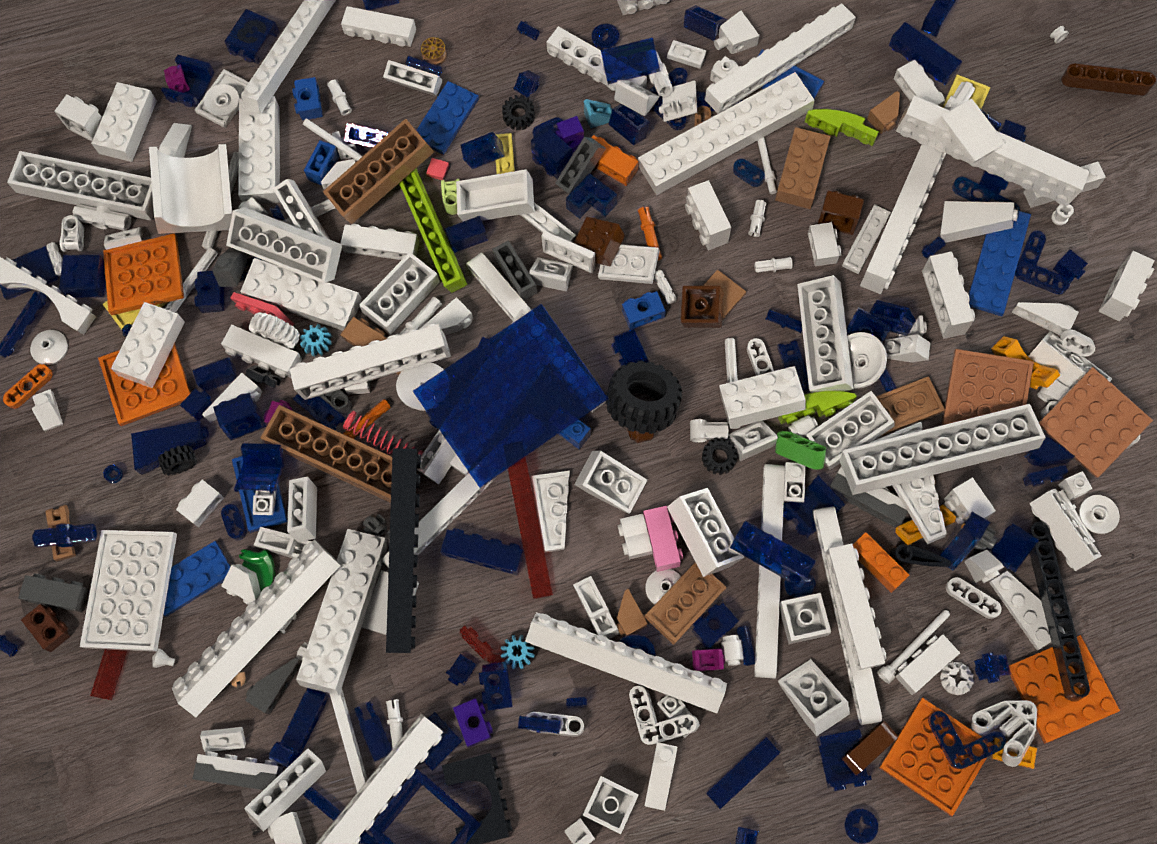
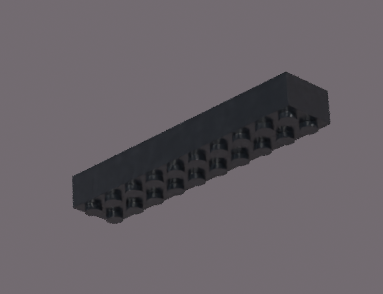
(401, 550)

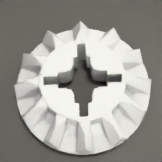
(949, 682)

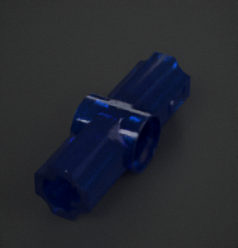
(64, 535)

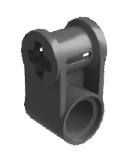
(334, 398)

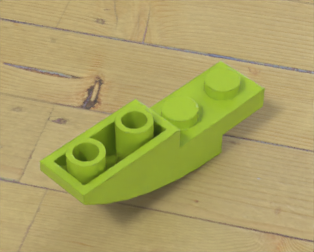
(839, 121)
(823, 403)

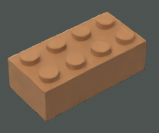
(802, 168)

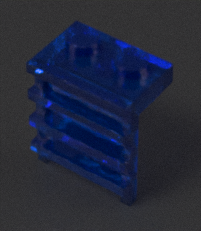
(260, 467)

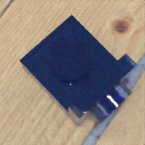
(461, 670)

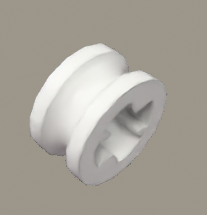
(1059, 34)

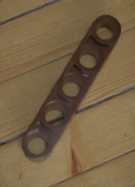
(1108, 79)

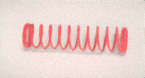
(348, 422)

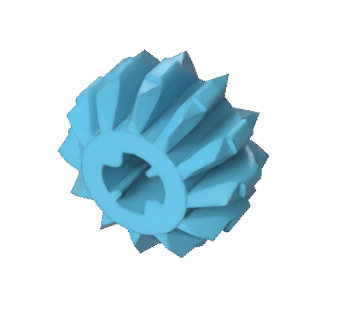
(311, 335)
(510, 653)

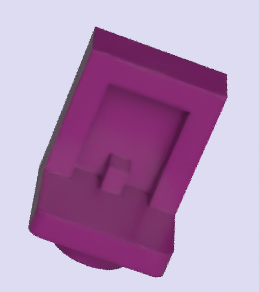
(175, 78)
(269, 412)
(708, 659)

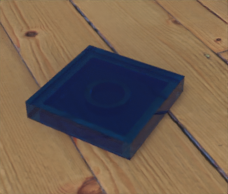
(446, 745)

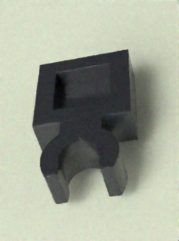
(260, 375)

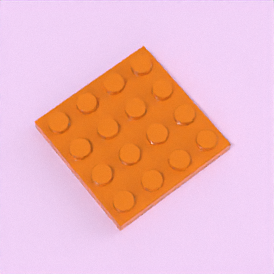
(143, 273)
(136, 401)
(1040, 682)
(922, 765)

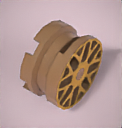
(434, 51)

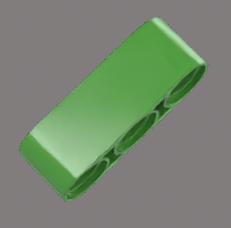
(800, 450)

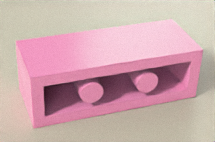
(662, 538)

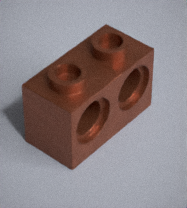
(42, 631)

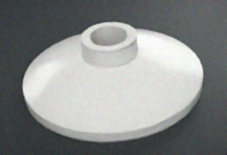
(219, 94)
(53, 352)
(1106, 510)
(656, 580)

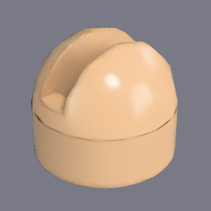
(239, 677)

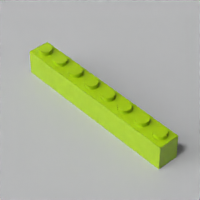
(432, 232)

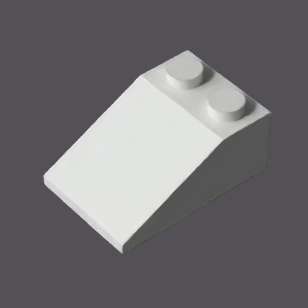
(610, 481)
(814, 697)

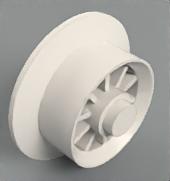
(413, 378)

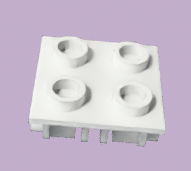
(680, 102)

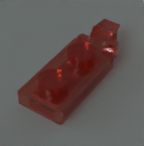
(482, 649)

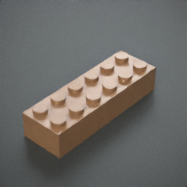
(378, 171)

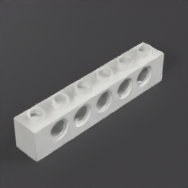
(591, 55)

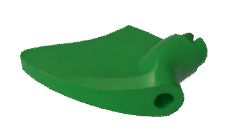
(260, 563)

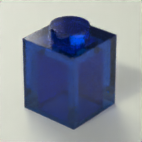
(1071, 266)
(196, 404)

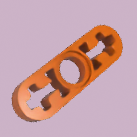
(19, 386)

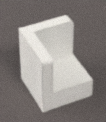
(579, 833)

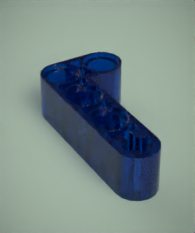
(299, 728)

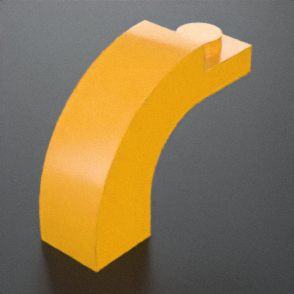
(1040, 376)

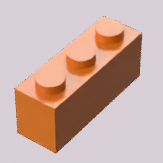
(616, 163)
(879, 562)

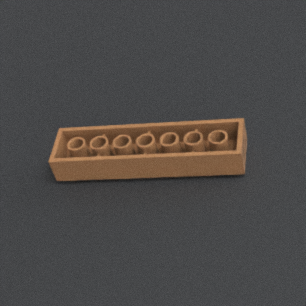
(331, 452)

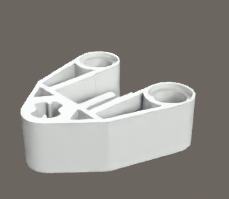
(997, 714)

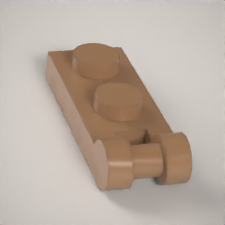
(60, 553)

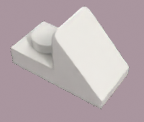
(47, 410)

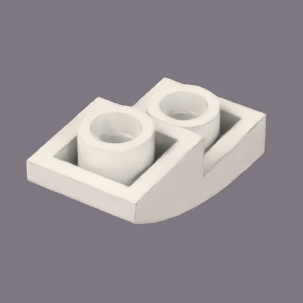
(264, 502)
(674, 708)

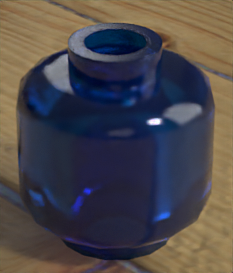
(806, 589)

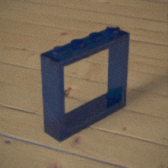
(404, 796)

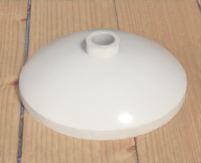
(868, 349)

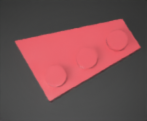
(255, 306)

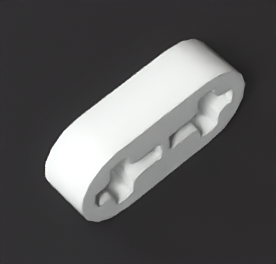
(1079, 339)

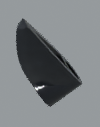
(918, 556)

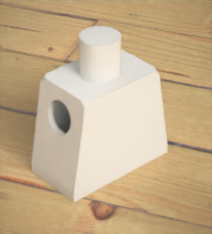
(737, 34)

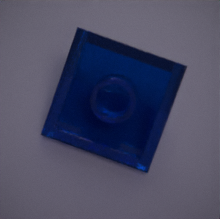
(703, 22)
(868, 323)

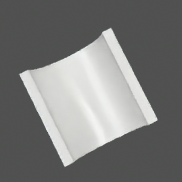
(191, 192)

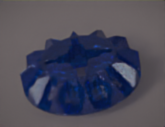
(600, 31)
(868, 819)

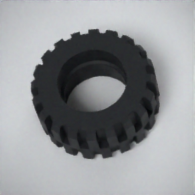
(640, 414)

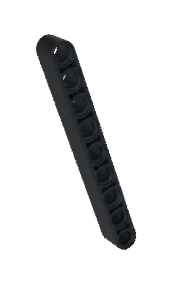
(1054, 619)

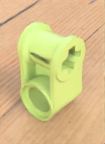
(449, 194)

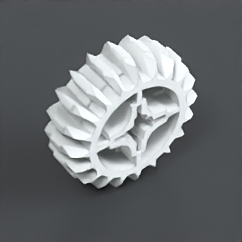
(274, 330)

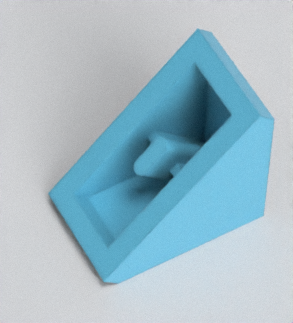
(596, 113)

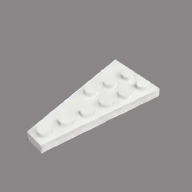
(920, 498)

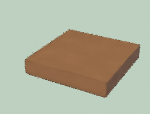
(732, 292)

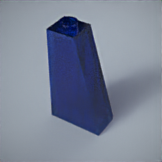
(152, 443)
(964, 539)

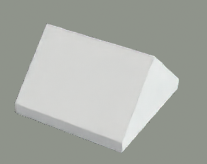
(635, 96)
(551, 273)
(752, 439)

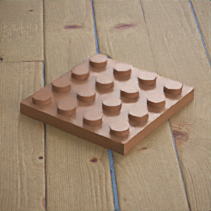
(985, 385)
(1095, 422)

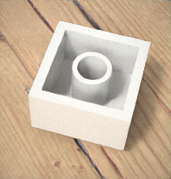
(79, 117)
(968, 499)
(804, 618)
(610, 805)

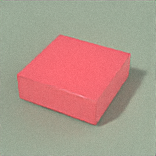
(437, 169)

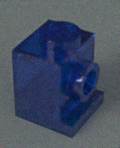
(529, 85)

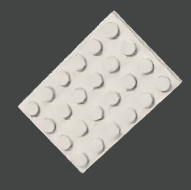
(128, 590)

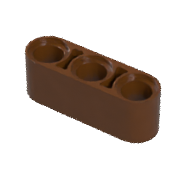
(869, 747)

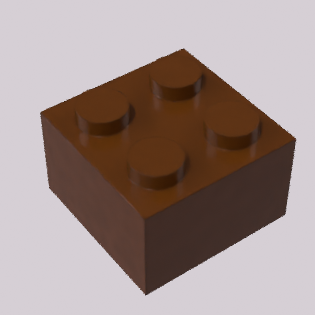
(841, 211)
(602, 238)
(702, 306)

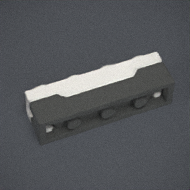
(876, 502)
(234, 771)

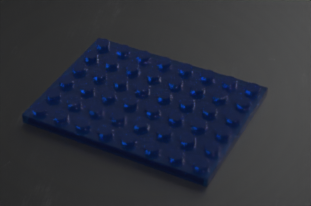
(510, 395)

